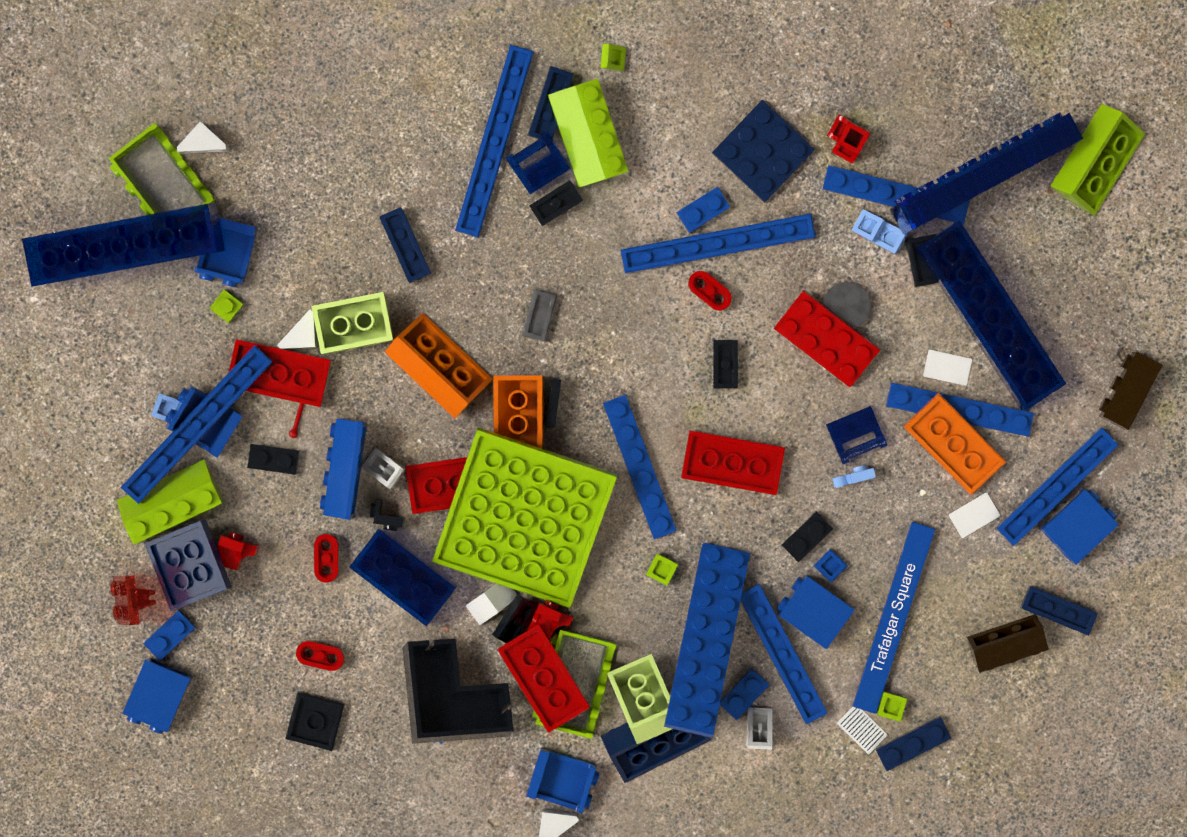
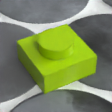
(613, 57)
(226, 306)
(661, 569)
(891, 706)

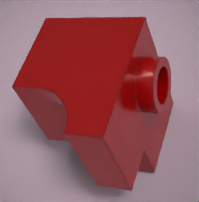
(848, 137)
(234, 549)
(550, 617)

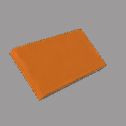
(954, 443)

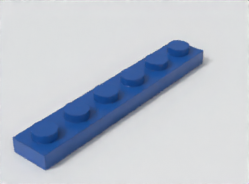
(878, 190)
(974, 412)
(639, 466)
(1057, 486)
(782, 654)

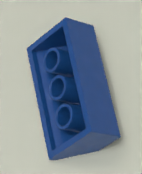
(345, 468)

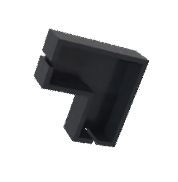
(441, 706)

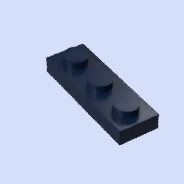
(544, 117)
(405, 245)
(1058, 610)
(913, 743)

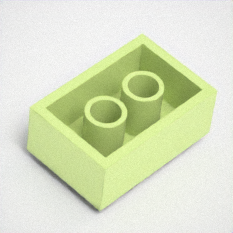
(353, 323)
(642, 697)

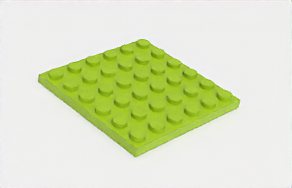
(524, 517)

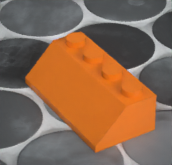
(438, 365)
(519, 408)

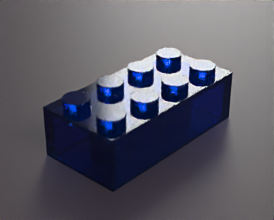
(403, 576)

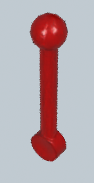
(293, 433)

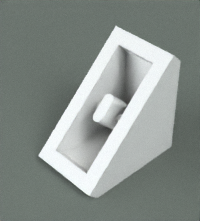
(201, 141)
(301, 335)
(383, 468)
(491, 602)
(759, 728)
(556, 822)

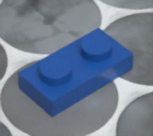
(703, 209)
(169, 635)
(743, 694)

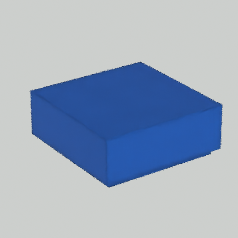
(830, 565)

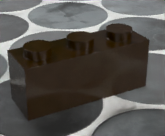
(1129, 390)
(1007, 643)

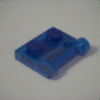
(543, 169)
(852, 427)

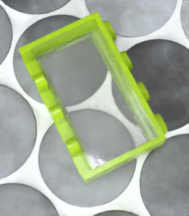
(158, 174)
(588, 663)

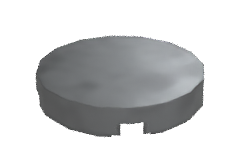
(849, 303)

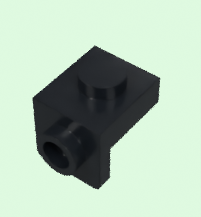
(389, 521)

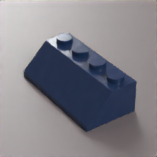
(636, 759)

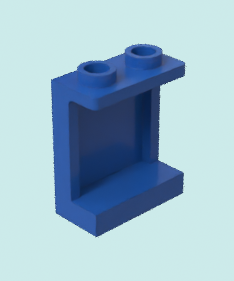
(234, 261)
(218, 435)
(1080, 526)
(814, 611)
(156, 696)
(563, 780)

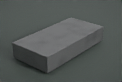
(539, 315)

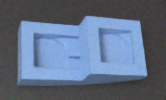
(879, 232)

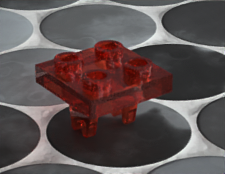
(129, 599)

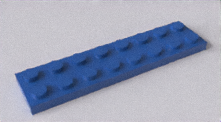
(707, 640)

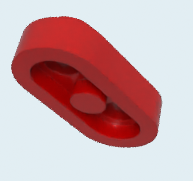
(708, 292)
(326, 557)
(320, 655)

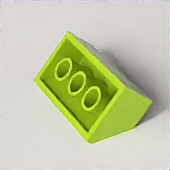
(588, 133)
(1098, 159)
(171, 502)

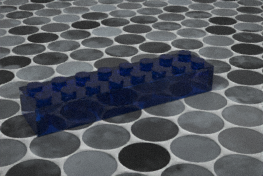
(992, 169)
(123, 244)
(990, 316)

